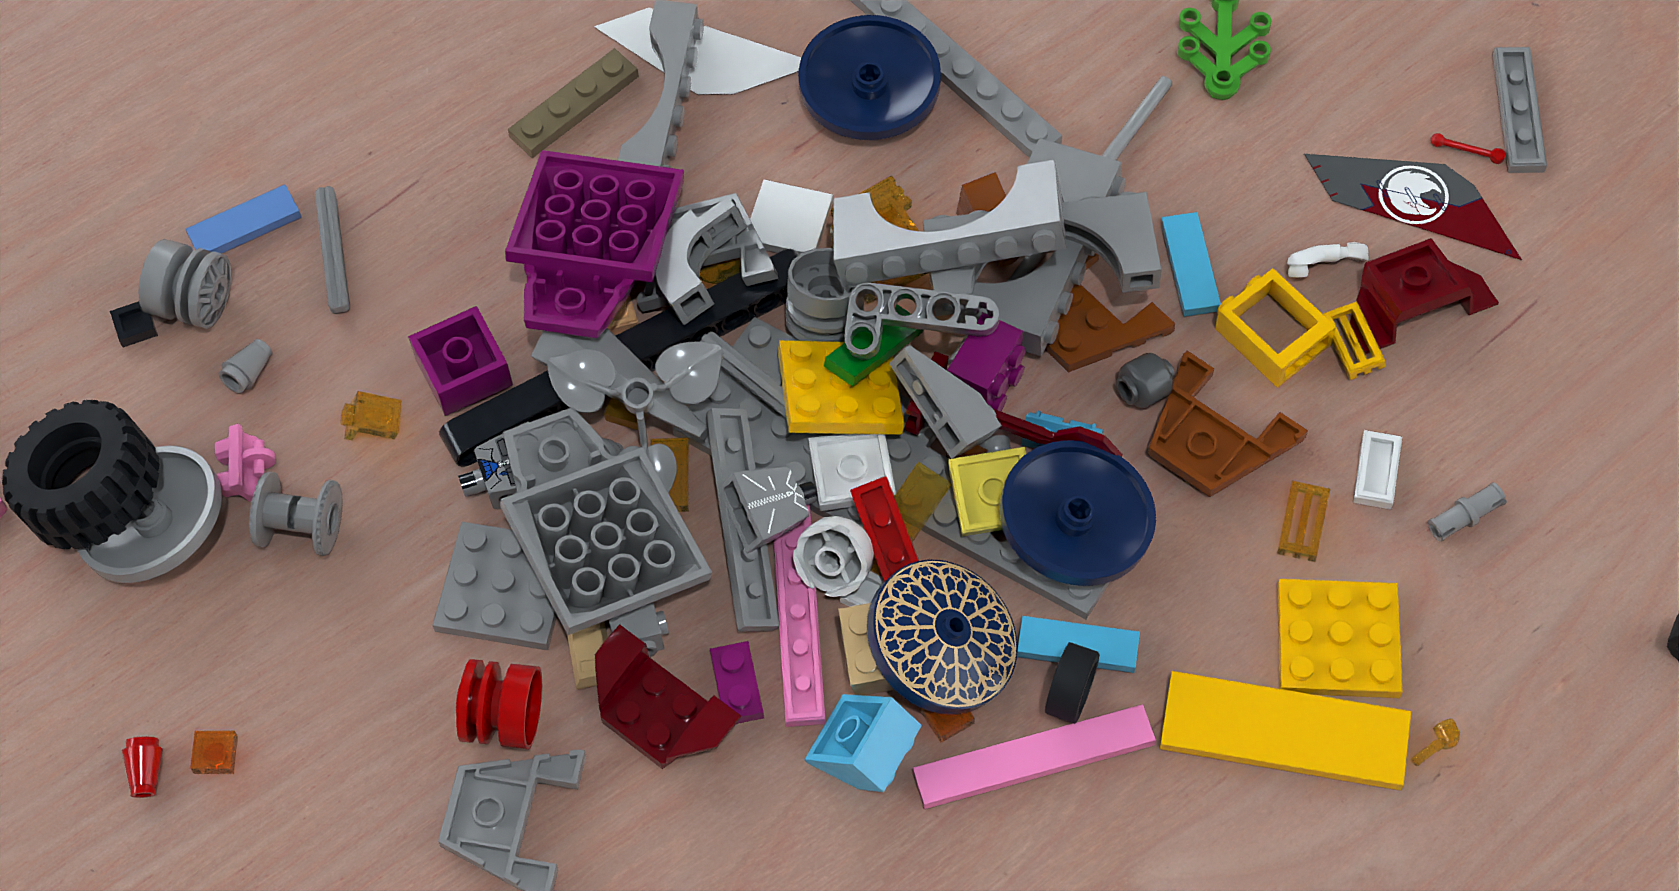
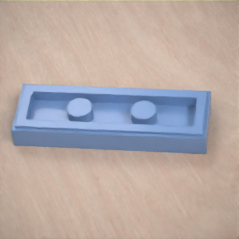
(245, 221)

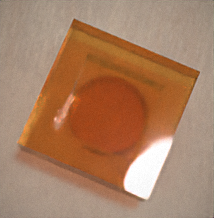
(947, 725)
(214, 752)

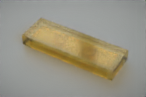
(918, 500)

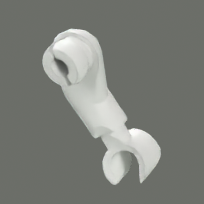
(1299, 260)

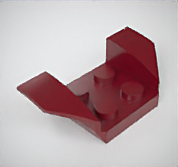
(1413, 284)
(652, 705)

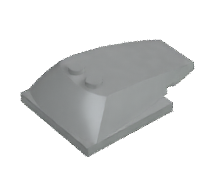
(595, 522)

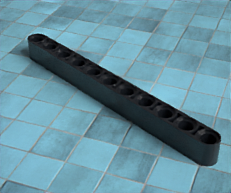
(536, 398)

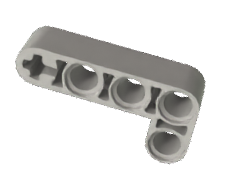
(921, 318)

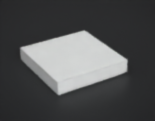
(790, 217)
(845, 463)

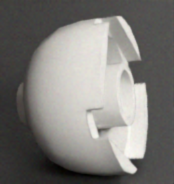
(834, 555)

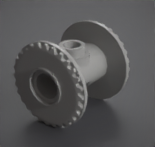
(295, 513)

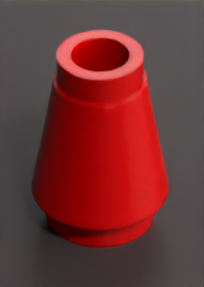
(142, 765)

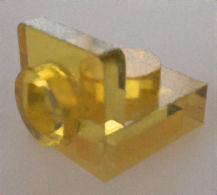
(371, 415)

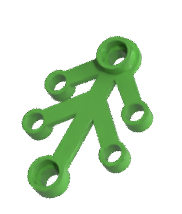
(1223, 47)

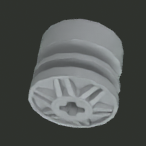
(185, 283)
(816, 298)

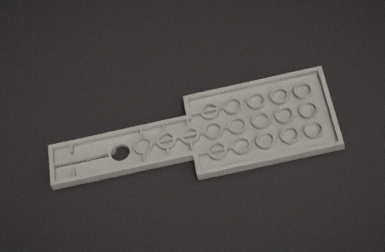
(777, 447)

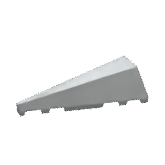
(626, 367)

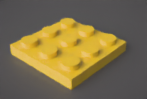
(826, 403)
(1339, 638)

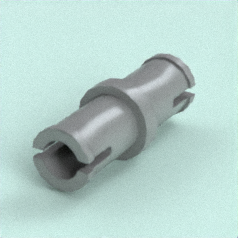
(1467, 512)

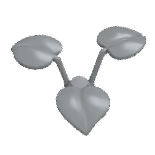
(686, 368)

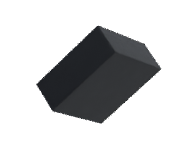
(133, 324)

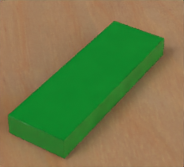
(854, 370)

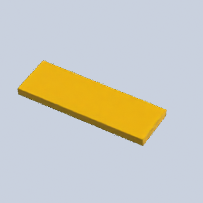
(1286, 730)

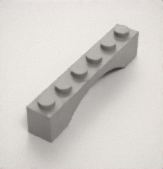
(673, 39)

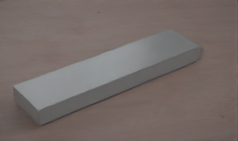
(1519, 110)

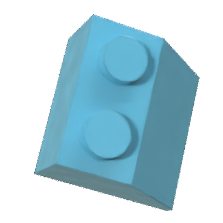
(864, 741)

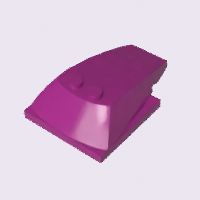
(589, 237)

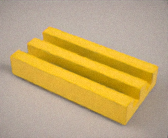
(1364, 365)

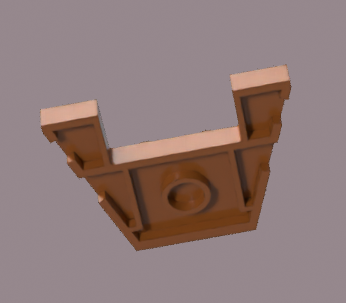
(1093, 332)
(1207, 446)

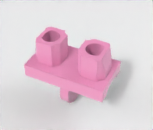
(245, 462)

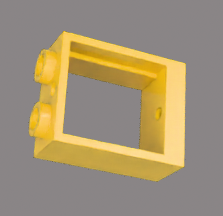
(1294, 357)

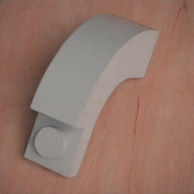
(685, 251)

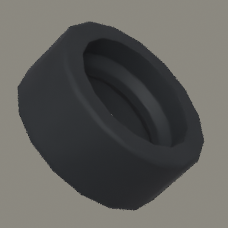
(1072, 682)

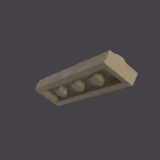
(573, 103)

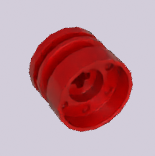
(493, 703)

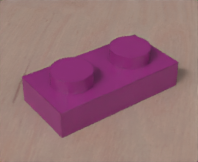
(737, 680)

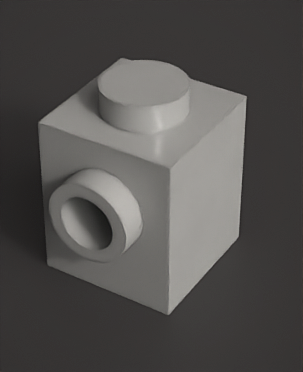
(644, 624)

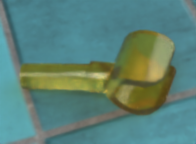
(1448, 737)

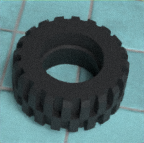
(100, 500)

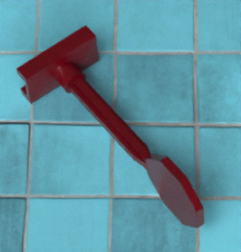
(1019, 426)

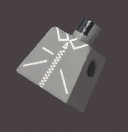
(766, 503)

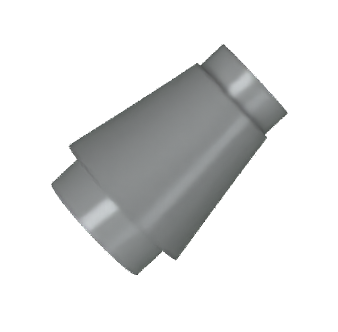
(245, 366)

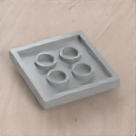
(494, 591)

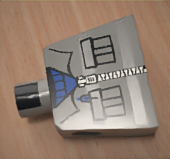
(494, 472)

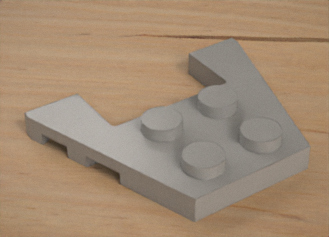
(755, 261)
(491, 813)

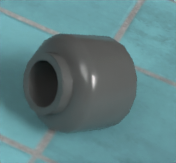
(1145, 380)

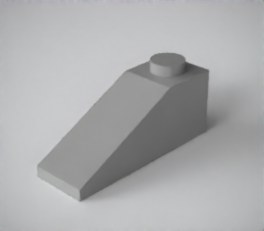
(948, 404)

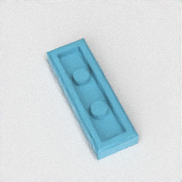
(1190, 264)
(1048, 638)

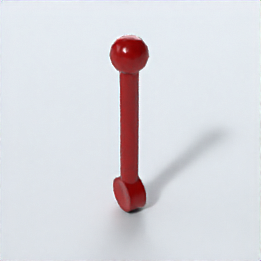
(1496, 156)

